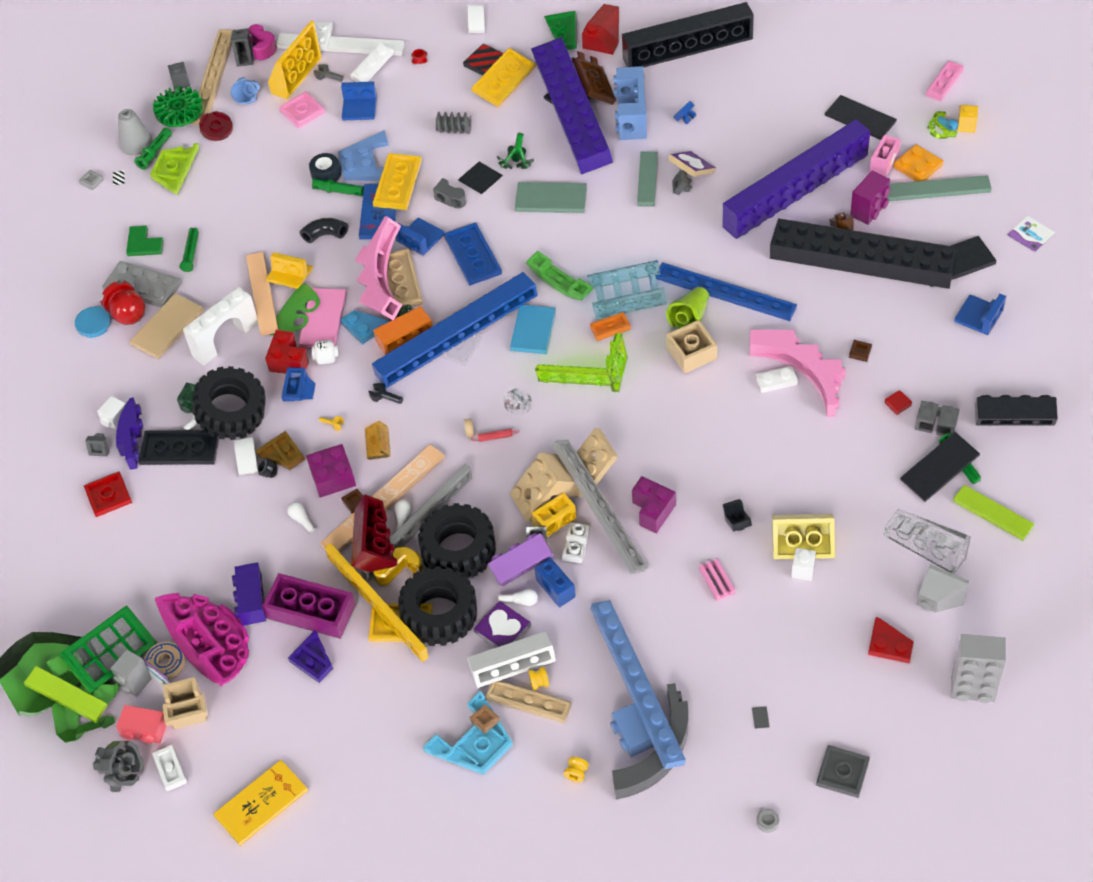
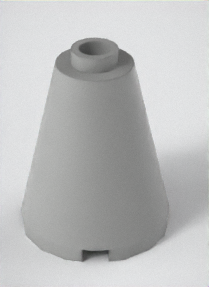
(132, 133)

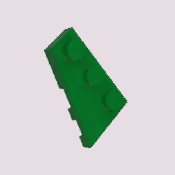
(564, 26)

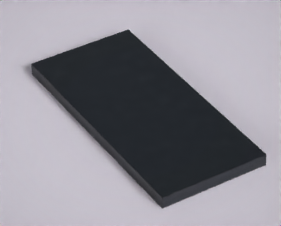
(848, 110)
(940, 466)

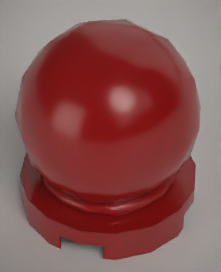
(123, 303)

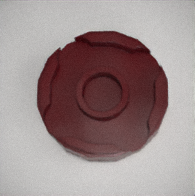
(215, 126)

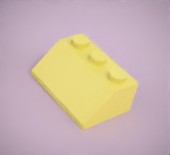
(803, 532)

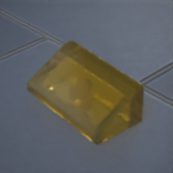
(377, 441)

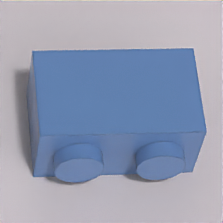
(631, 730)

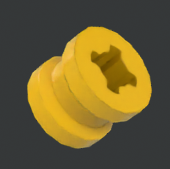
(538, 678)
(576, 769)

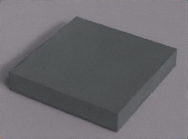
(843, 771)

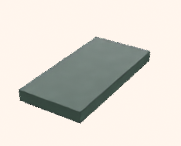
(551, 197)

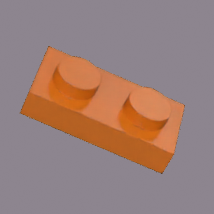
(609, 326)

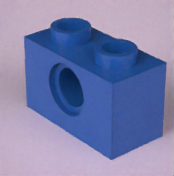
(555, 582)

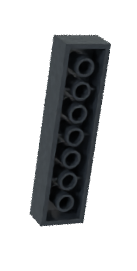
(688, 36)

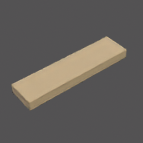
(528, 701)

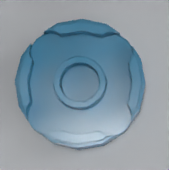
(92, 321)

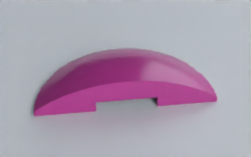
(206, 635)

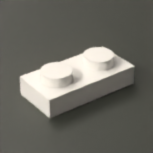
(323, 32)
(776, 379)
(169, 768)

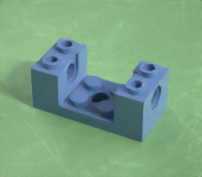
(631, 103)

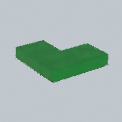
(140, 245)

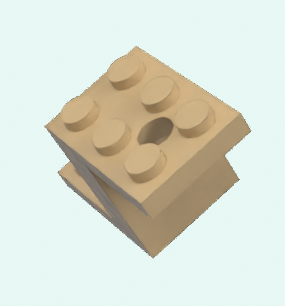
(550, 477)

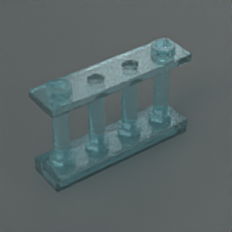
(632, 302)

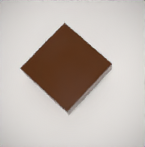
(860, 350)
(352, 499)

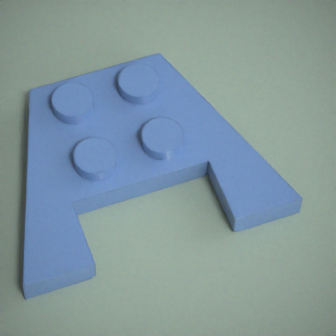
(358, 159)

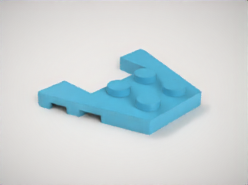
(474, 749)

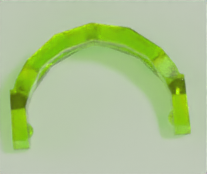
(946, 133)

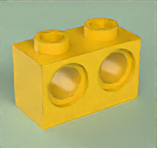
(555, 514)

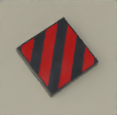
(482, 59)

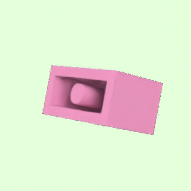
(885, 155)

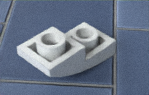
(475, 18)
(246, 456)
(576, 542)

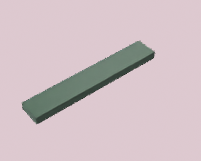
(939, 188)

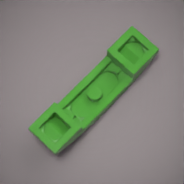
(556, 278)

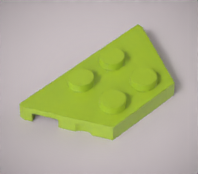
(173, 167)

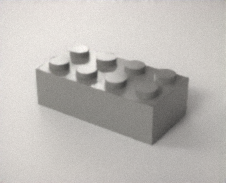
(978, 668)

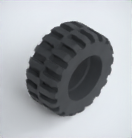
(231, 382)
(457, 520)
(438, 584)

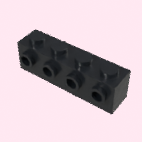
(1016, 410)

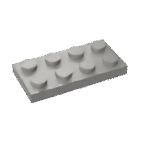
(153, 286)

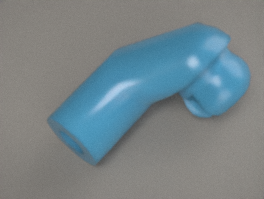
(950, 124)

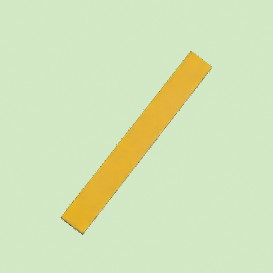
(376, 603)

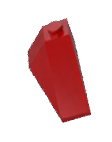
(602, 30)

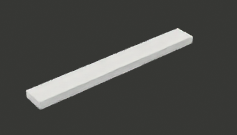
(347, 44)

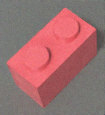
(141, 724)

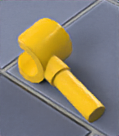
(338, 419)

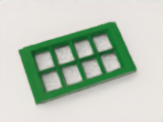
(99, 649)

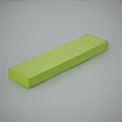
(993, 512)
(66, 694)

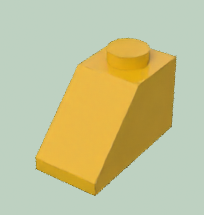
(967, 118)

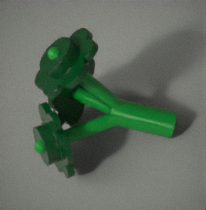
(516, 153)

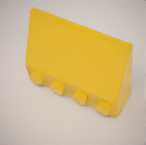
(295, 63)

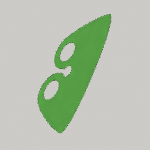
(296, 302)

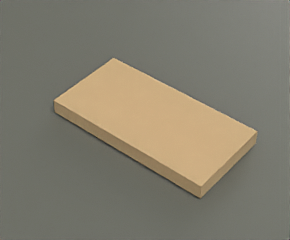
(403, 278)
(166, 326)

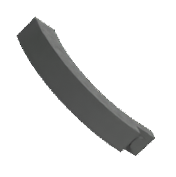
(650, 771)

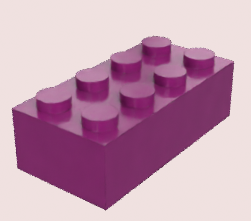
(309, 605)

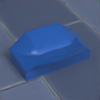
(297, 385)

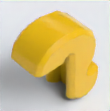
(406, 558)

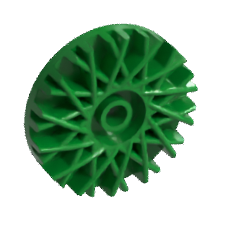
(178, 107)

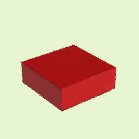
(898, 402)

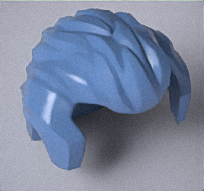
(245, 91)

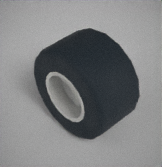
(325, 167)

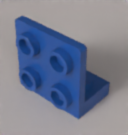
(359, 100)
(419, 236)
(980, 314)

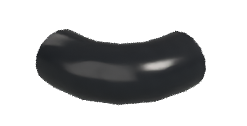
(323, 227)

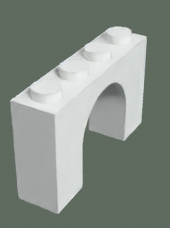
(201, 331)

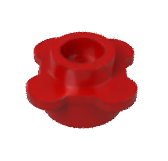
(419, 56)

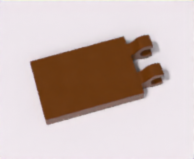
(593, 79)

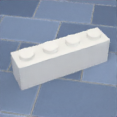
(511, 659)

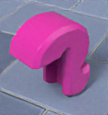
(264, 42)

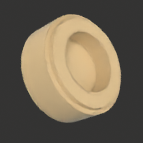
(469, 427)

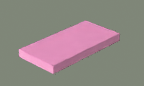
(325, 320)

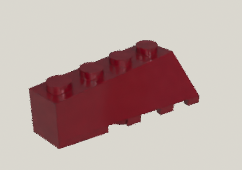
(371, 537)

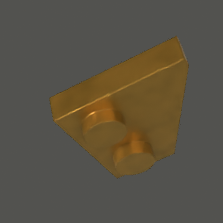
(282, 451)

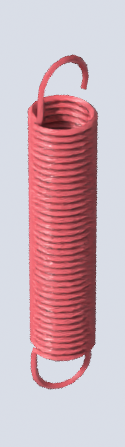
(495, 435)

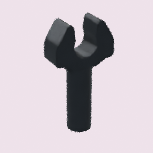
(383, 394)

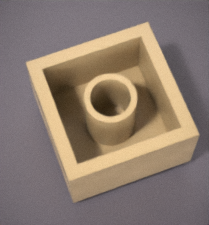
(691, 346)

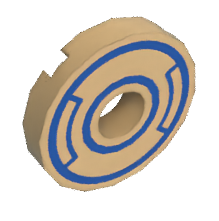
(166, 650)

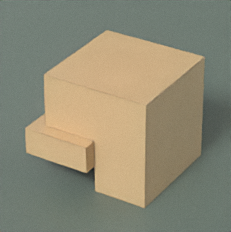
(184, 703)

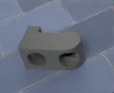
(449, 195)

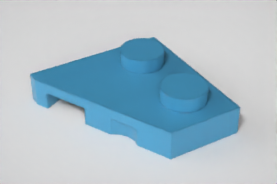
(362, 325)

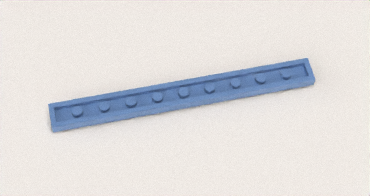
(638, 685)

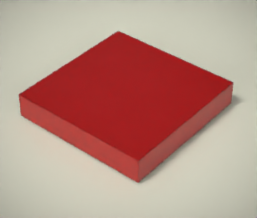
(107, 494)

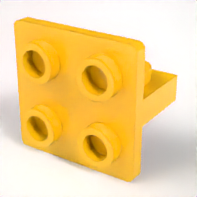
(288, 270)

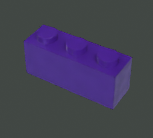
(248, 594)

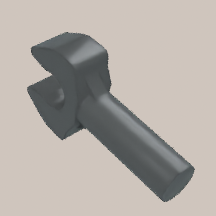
(324, 72)

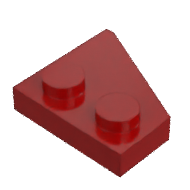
(889, 643)

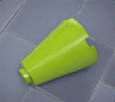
(688, 308)

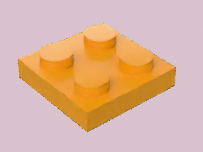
(918, 163)

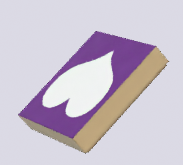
(691, 163)

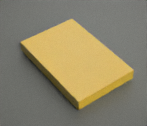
(380, 630)

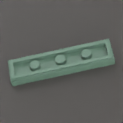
(647, 178)

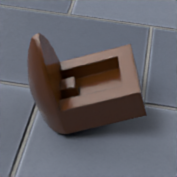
(842, 221)

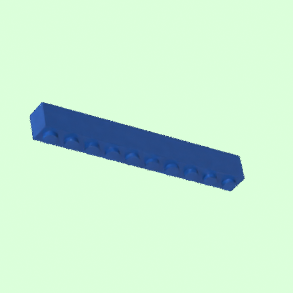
(454, 329)

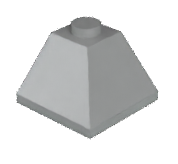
(941, 590)

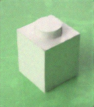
(111, 412)
(803, 564)

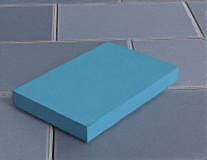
(533, 329)

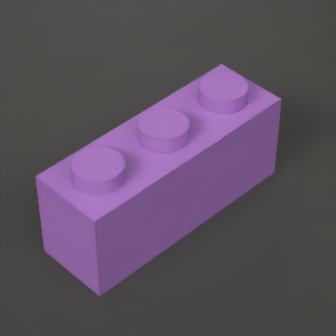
(520, 559)

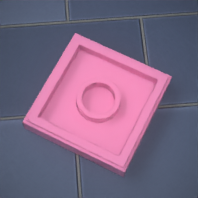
(302, 109)

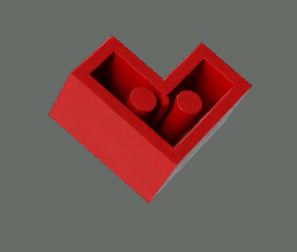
(284, 353)

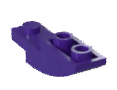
(128, 431)

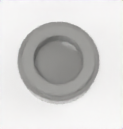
(767, 820)

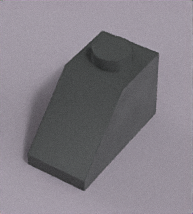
(179, 75)

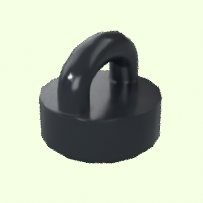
(266, 467)

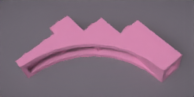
(374, 275)
(785, 347)

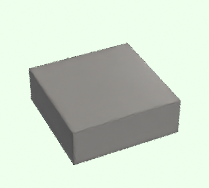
(91, 180)

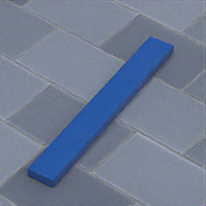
(727, 292)

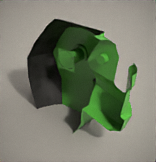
(42, 650)

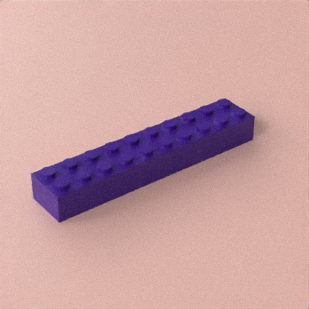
(572, 106)
(795, 179)

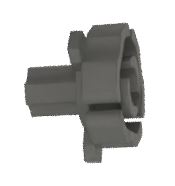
(116, 764)

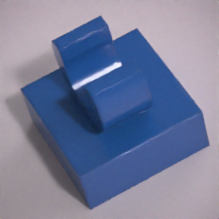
(685, 112)

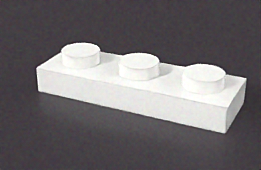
(372, 63)

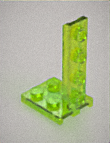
(608, 376)

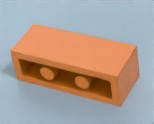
(402, 329)

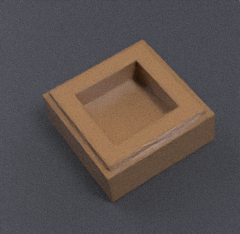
(484, 719)

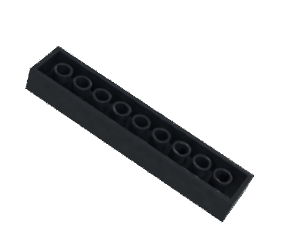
(863, 253)

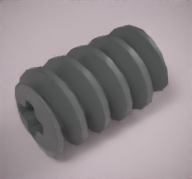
(453, 123)

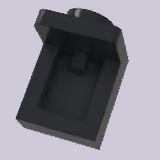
(736, 516)

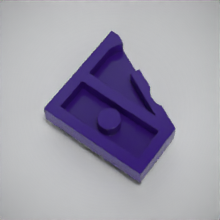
(312, 658)

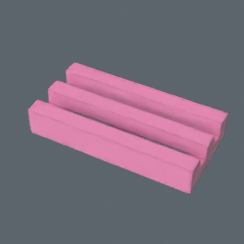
(710, 566)

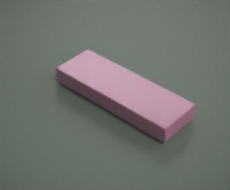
(944, 80)

